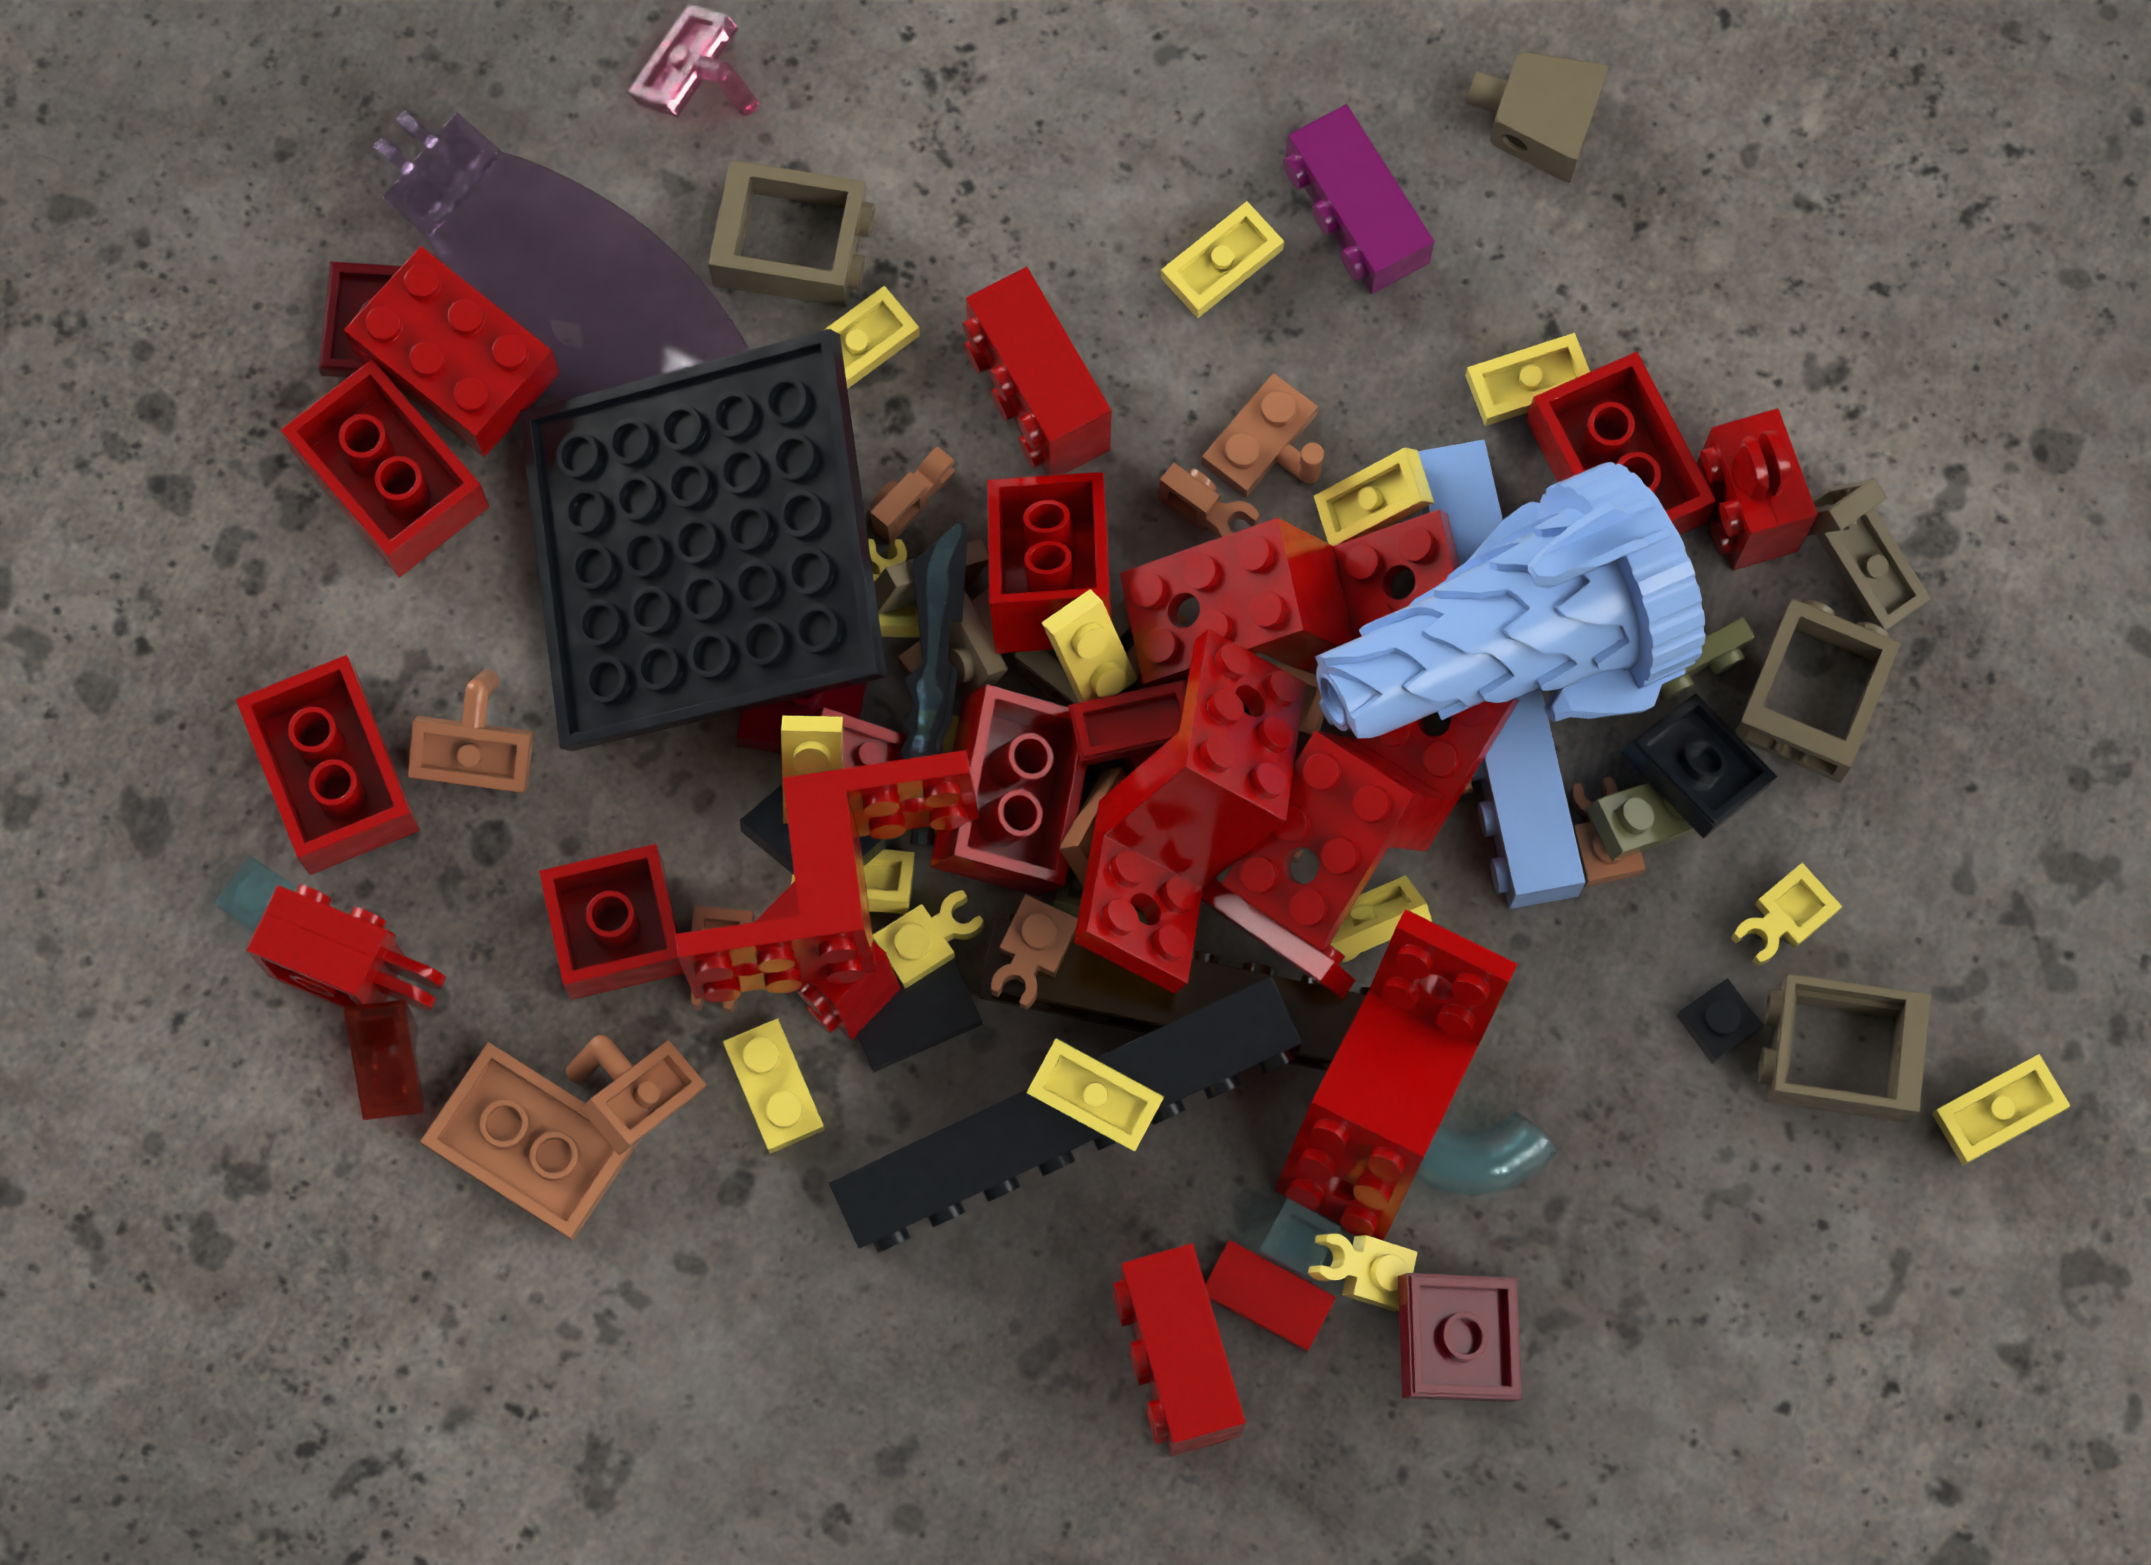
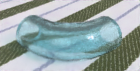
(1487, 1160)

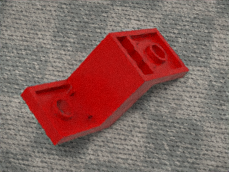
(1280, 591)
(1354, 804)
(1190, 811)
(833, 924)
(1394, 1076)

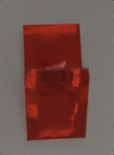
(385, 1058)

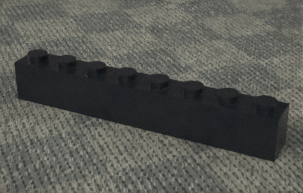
(1023, 1132)

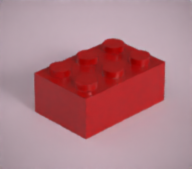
(452, 351)
(1036, 374)
(1621, 420)
(385, 468)
(1044, 553)
(327, 765)
(1024, 788)
(1178, 1351)

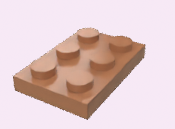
(526, 1142)

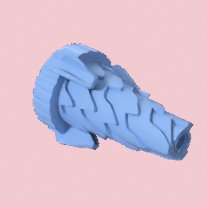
(1560, 597)

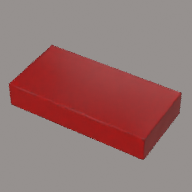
(1127, 722)
(1268, 1296)

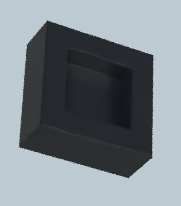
(1720, 1020)

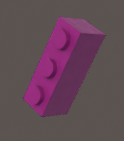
(1357, 200)

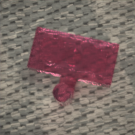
(688, 58)

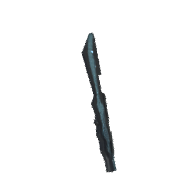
(932, 686)

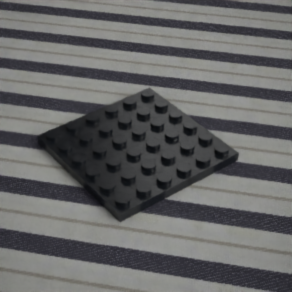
(702, 542)

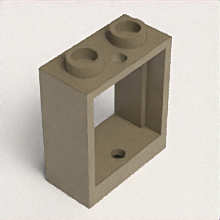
(780, 279)
(1794, 739)
(1907, 1050)

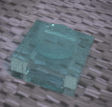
(250, 893)
(1293, 1238)

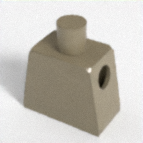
(1542, 109)

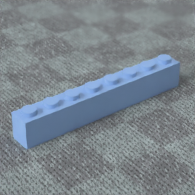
(1521, 771)

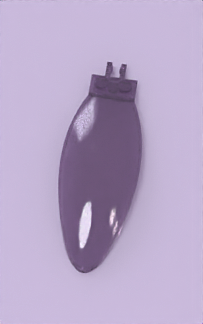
(558, 261)

